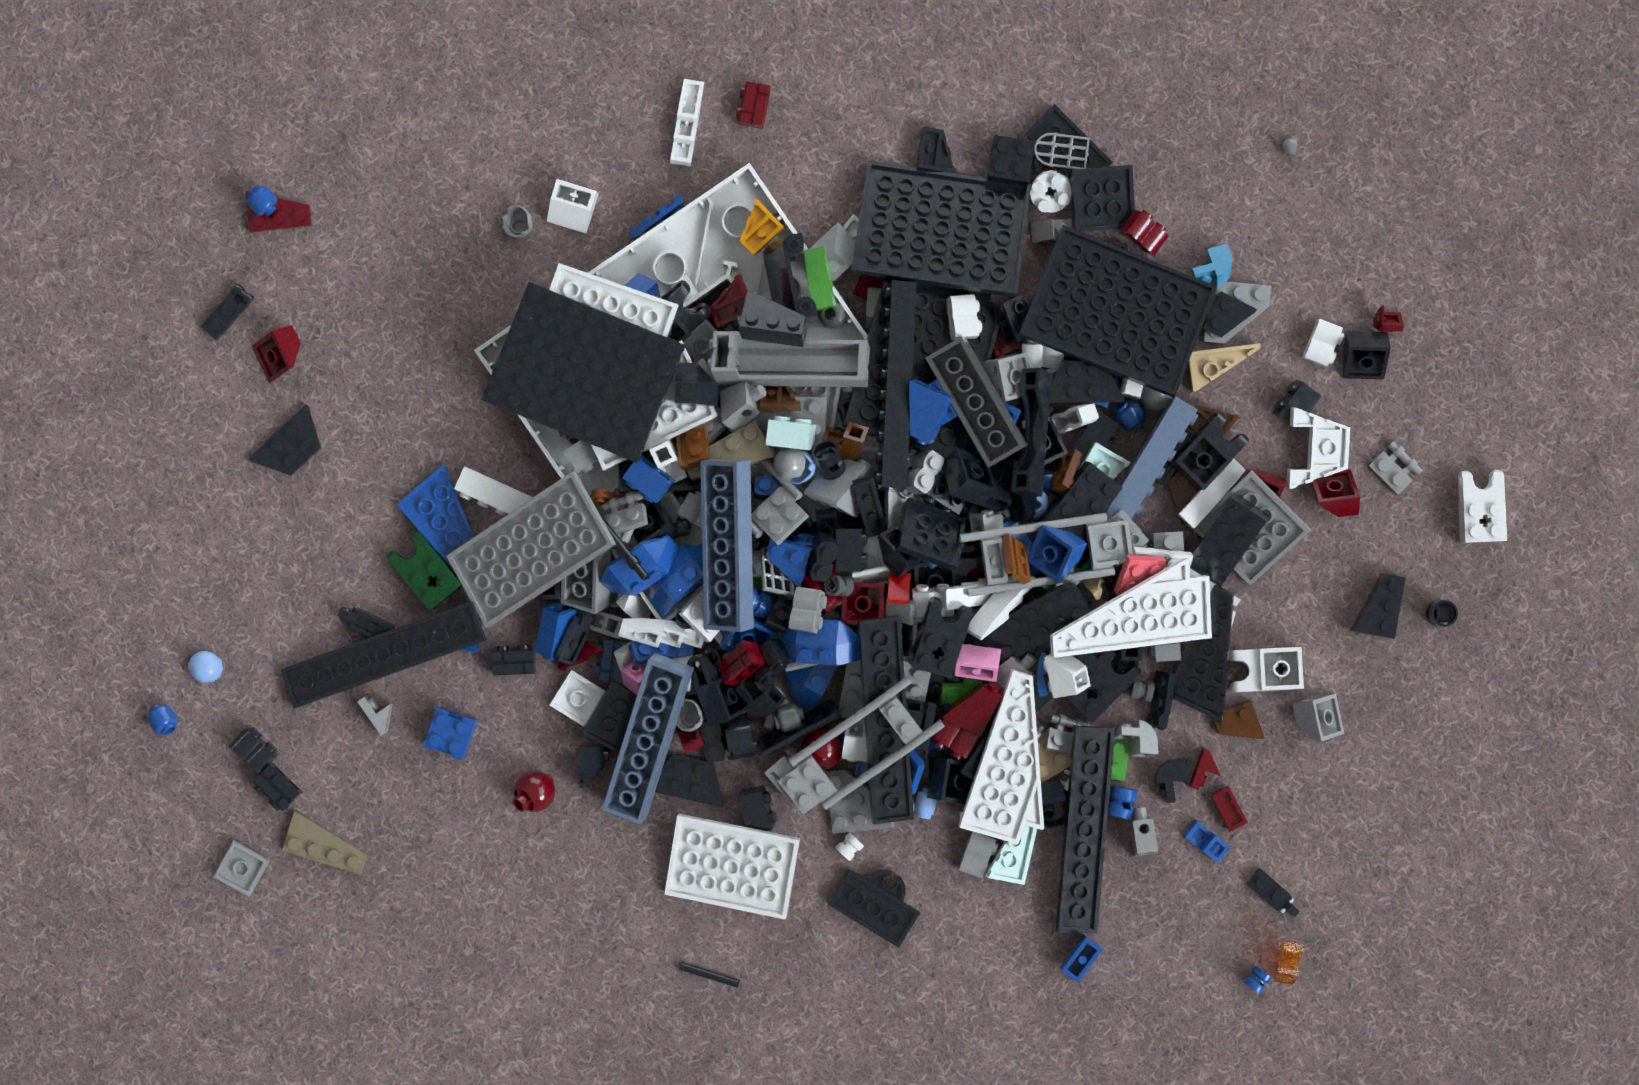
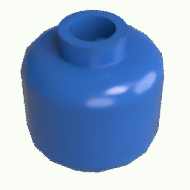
(261, 201)
(1130, 414)
(162, 719)

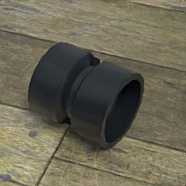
(828, 459)
(1441, 613)

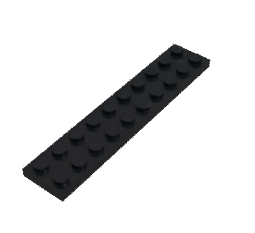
(1025, 628)
(383, 654)
(880, 670)
(1085, 829)

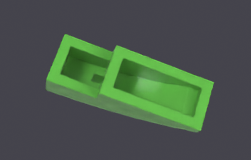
(819, 278)

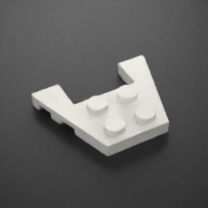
(1326, 450)

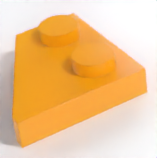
(760, 229)

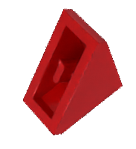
(899, 589)

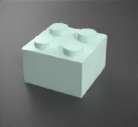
(789, 434)

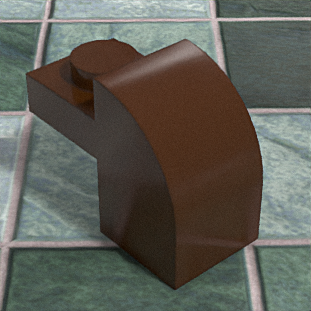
(849, 442)

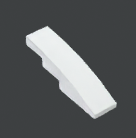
(687, 122)
(1206, 499)
(957, 595)
(995, 611)
(658, 630)

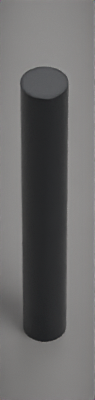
(709, 974)

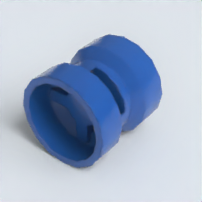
(1261, 976)

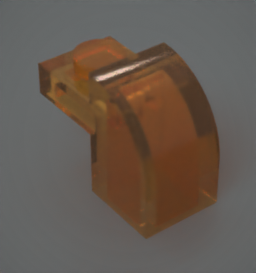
(1287, 962)

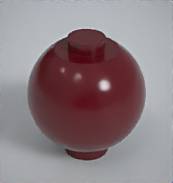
(828, 754)
(533, 792)

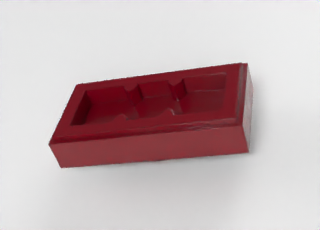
(1228, 808)

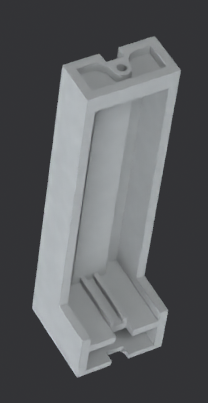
(772, 364)

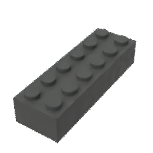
(976, 401)

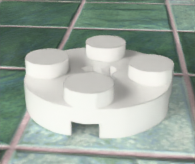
(1046, 202)

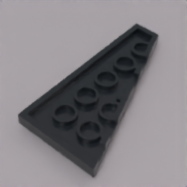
(1204, 666)

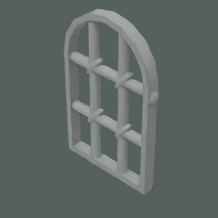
(1071, 147)
(772, 575)

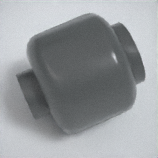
(838, 313)
(788, 717)

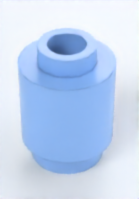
(924, 806)

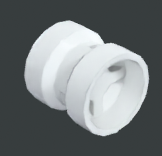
(849, 846)

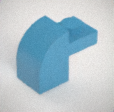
(1218, 265)

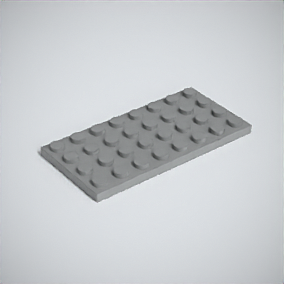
(531, 549)

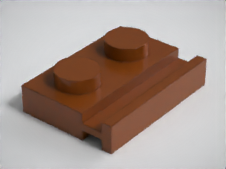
(693, 447)
(1016, 559)

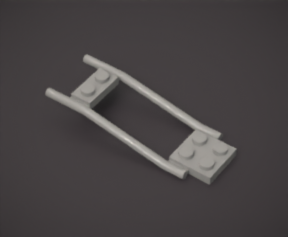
(779, 512)
(1107, 546)
(809, 783)

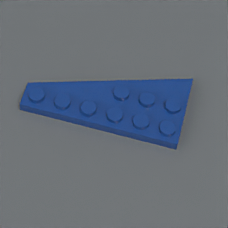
(438, 513)

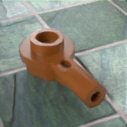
(601, 496)

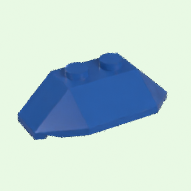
(655, 557)
(681, 581)
(830, 646)
(809, 684)

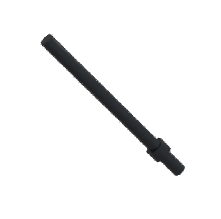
(632, 560)

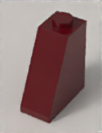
(975, 707)

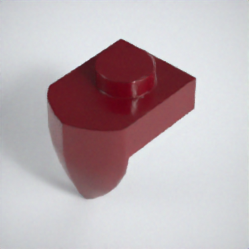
(1388, 321)

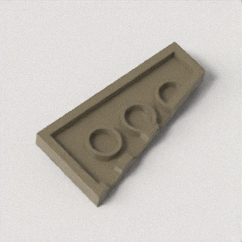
(743, 444)
(318, 844)

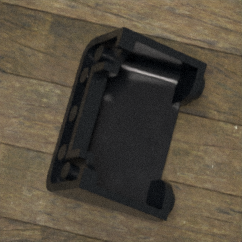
(780, 277)

